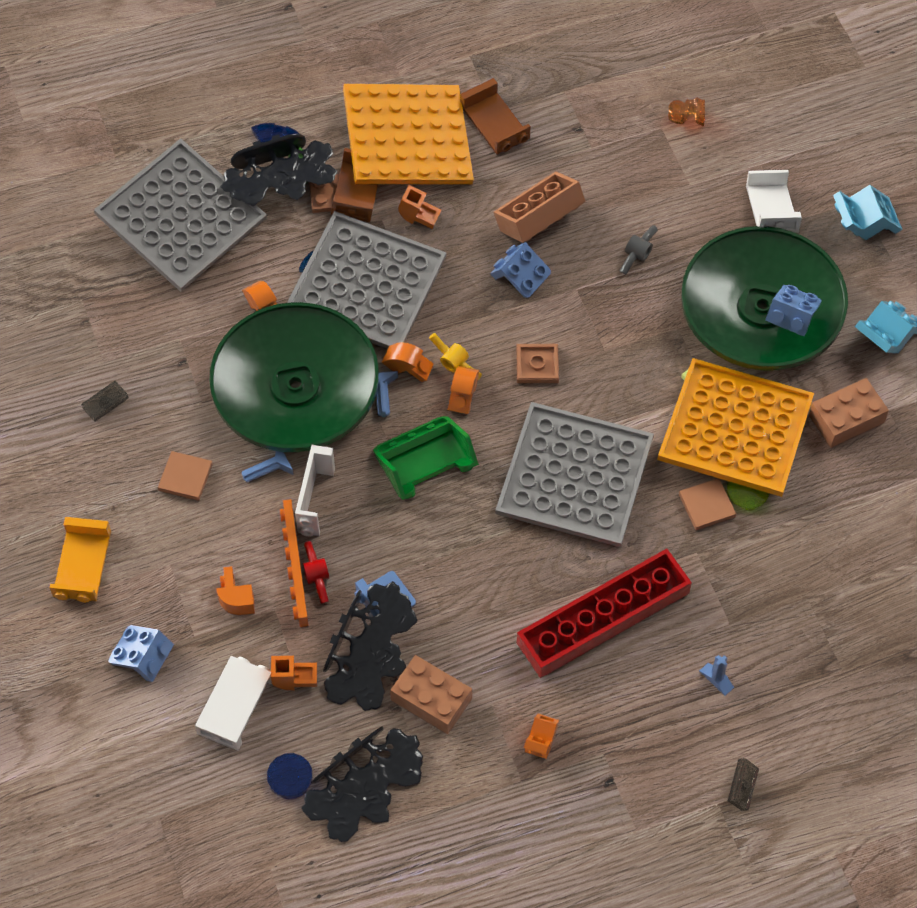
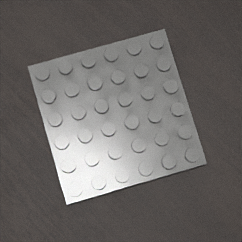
(179, 215)
(370, 277)
(575, 474)

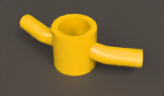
(453, 356)

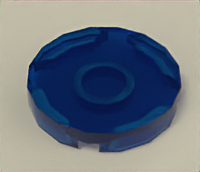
(289, 775)

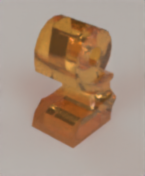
(681, 111)

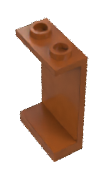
(493, 117)
(352, 198)

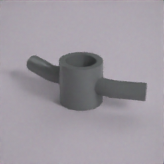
(638, 248)

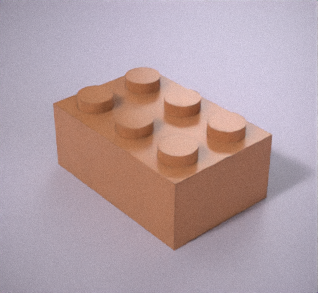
(848, 412)
(431, 694)

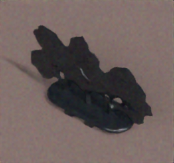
(284, 174)
(372, 652)
(364, 788)

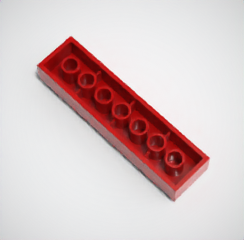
(603, 613)

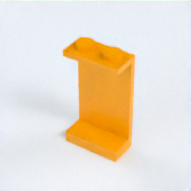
(81, 559)

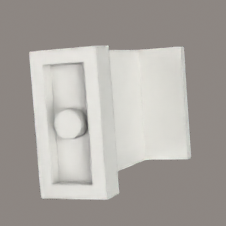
(772, 200)
(321, 462)
(233, 702)

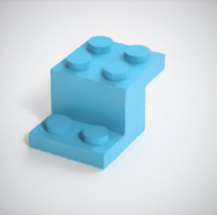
(867, 212)
(889, 326)

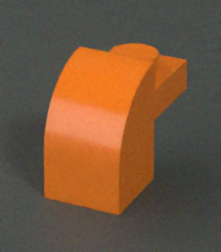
(414, 208)
(259, 295)
(408, 358)
(462, 389)
(235, 599)
(288, 675)
(541, 736)

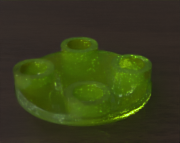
(746, 496)

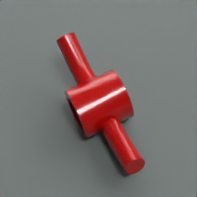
(316, 571)

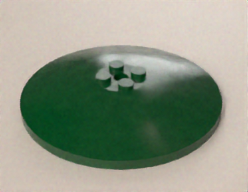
(749, 269)
(287, 345)

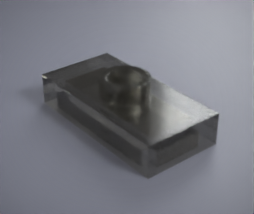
(104, 401)
(743, 784)

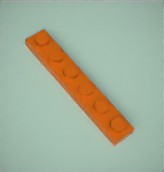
(294, 572)

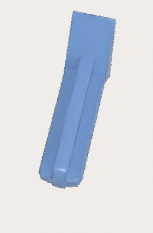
(382, 395)
(277, 462)
(716, 674)

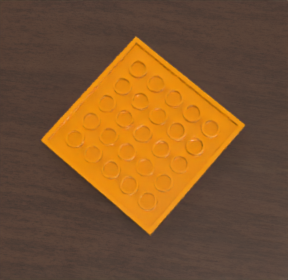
(407, 134)
(736, 427)

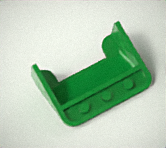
(424, 454)

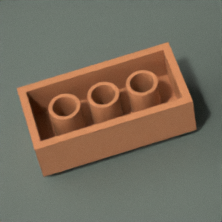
(539, 207)

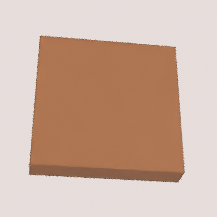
(537, 363)
(185, 475)
(707, 504)

